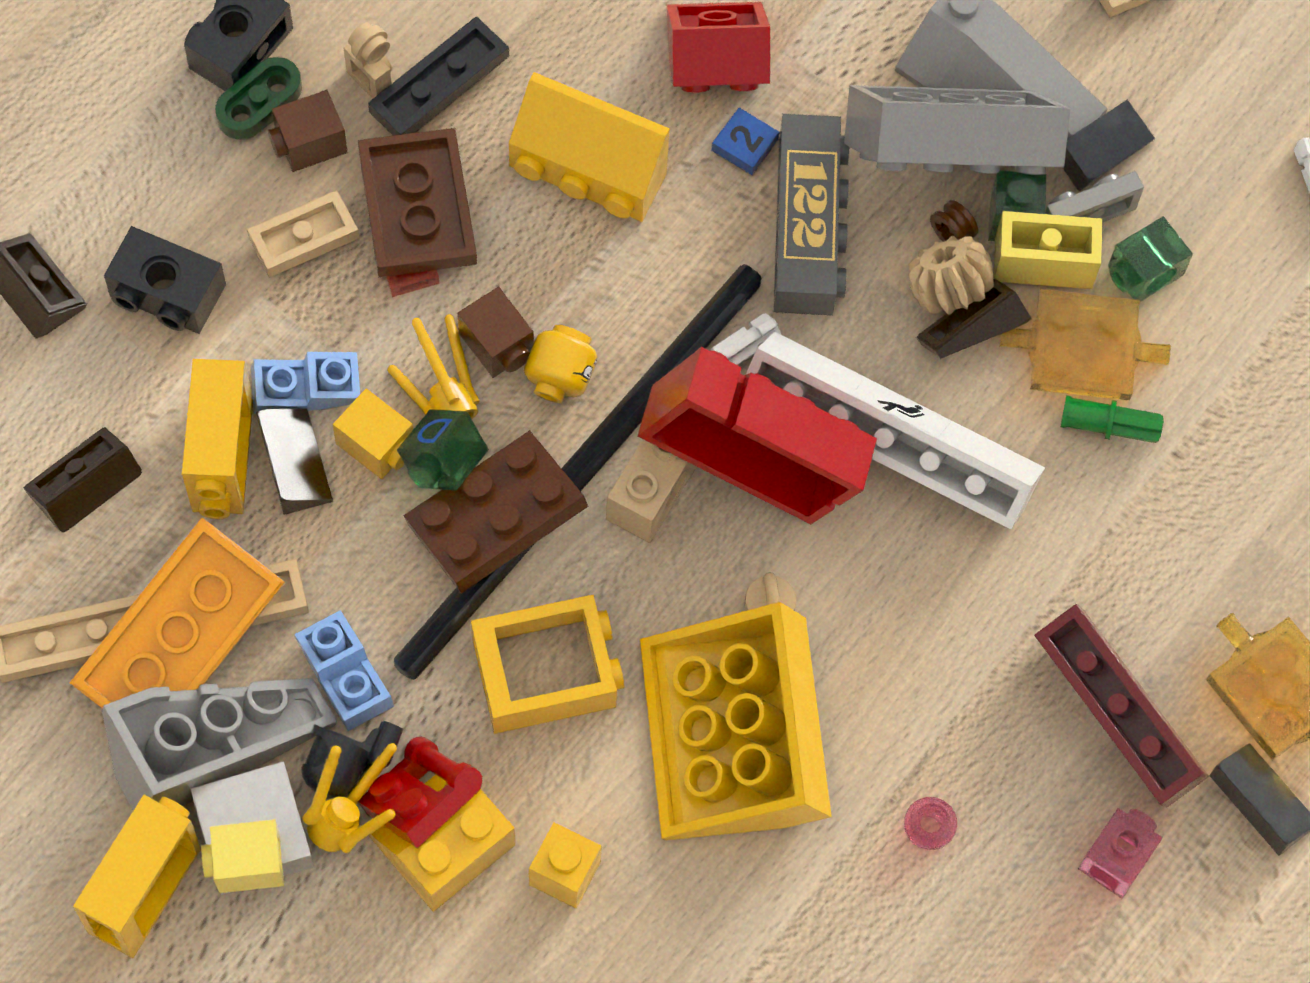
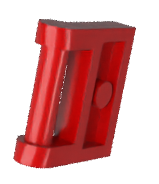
(416, 805)

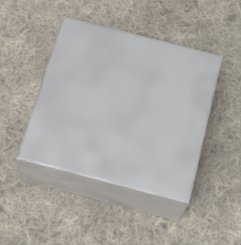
(252, 798)

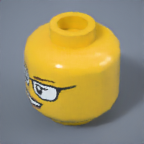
(560, 363)

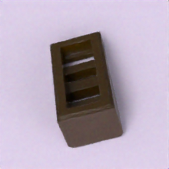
(981, 321)

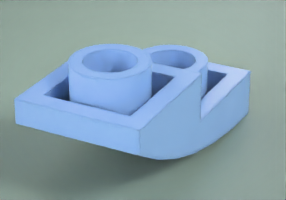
(312, 384)
(344, 670)

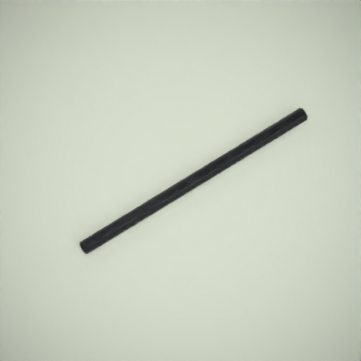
(585, 462)

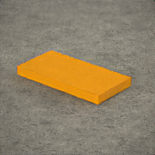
(181, 620)

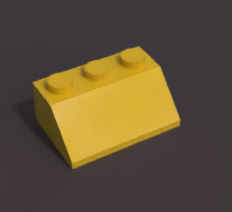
(589, 148)

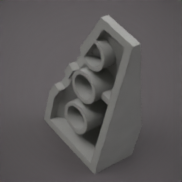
(985, 48)
(191, 738)

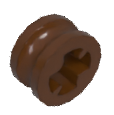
(953, 222)

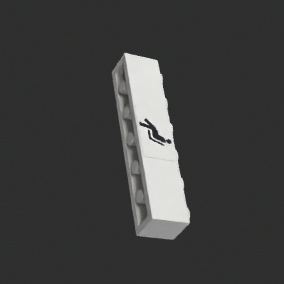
(907, 434)

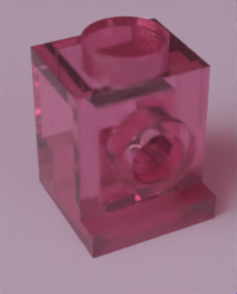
(1109, 862)

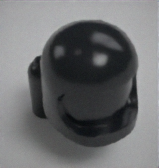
(352, 759)

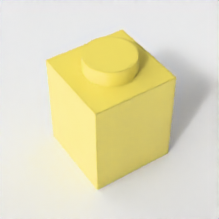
(244, 856)

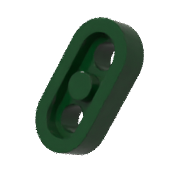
(253, 97)

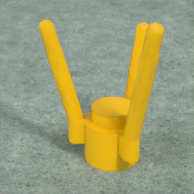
(446, 393)
(335, 822)

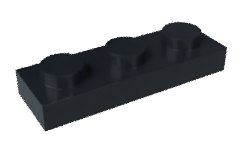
(439, 78)

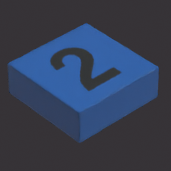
(745, 141)

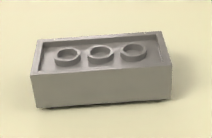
(956, 128)

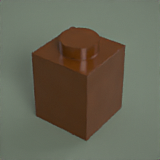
(308, 131)
(496, 332)

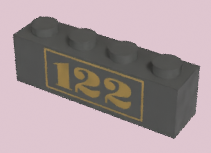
(809, 215)

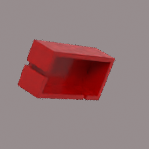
(757, 436)

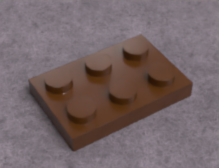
(417, 202)
(496, 511)

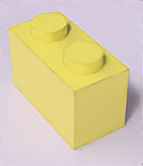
(1048, 250)

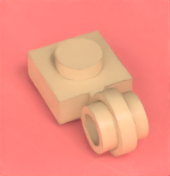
(367, 60)

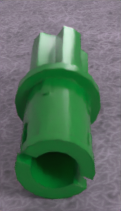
(1112, 420)

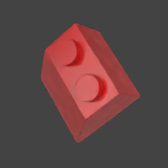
(718, 45)

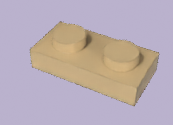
(303, 233)

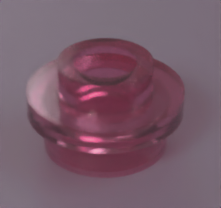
(936, 809)

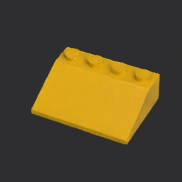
(735, 725)

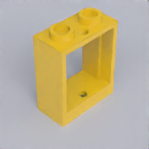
(217, 437)
(553, 706)
(138, 874)

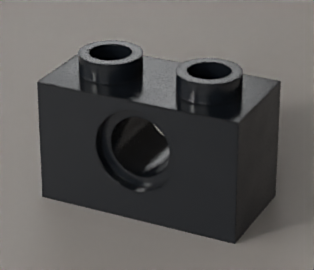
(227, 58)
(148, 259)

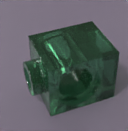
(1149, 260)

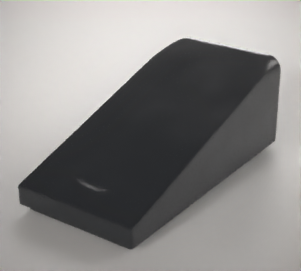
(1105, 144)

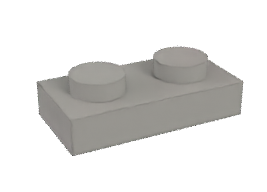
(1105, 200)

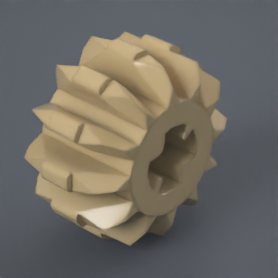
(951, 275)

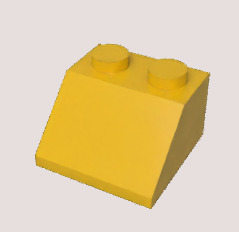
(454, 853)

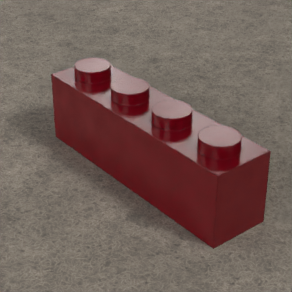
(1121, 706)

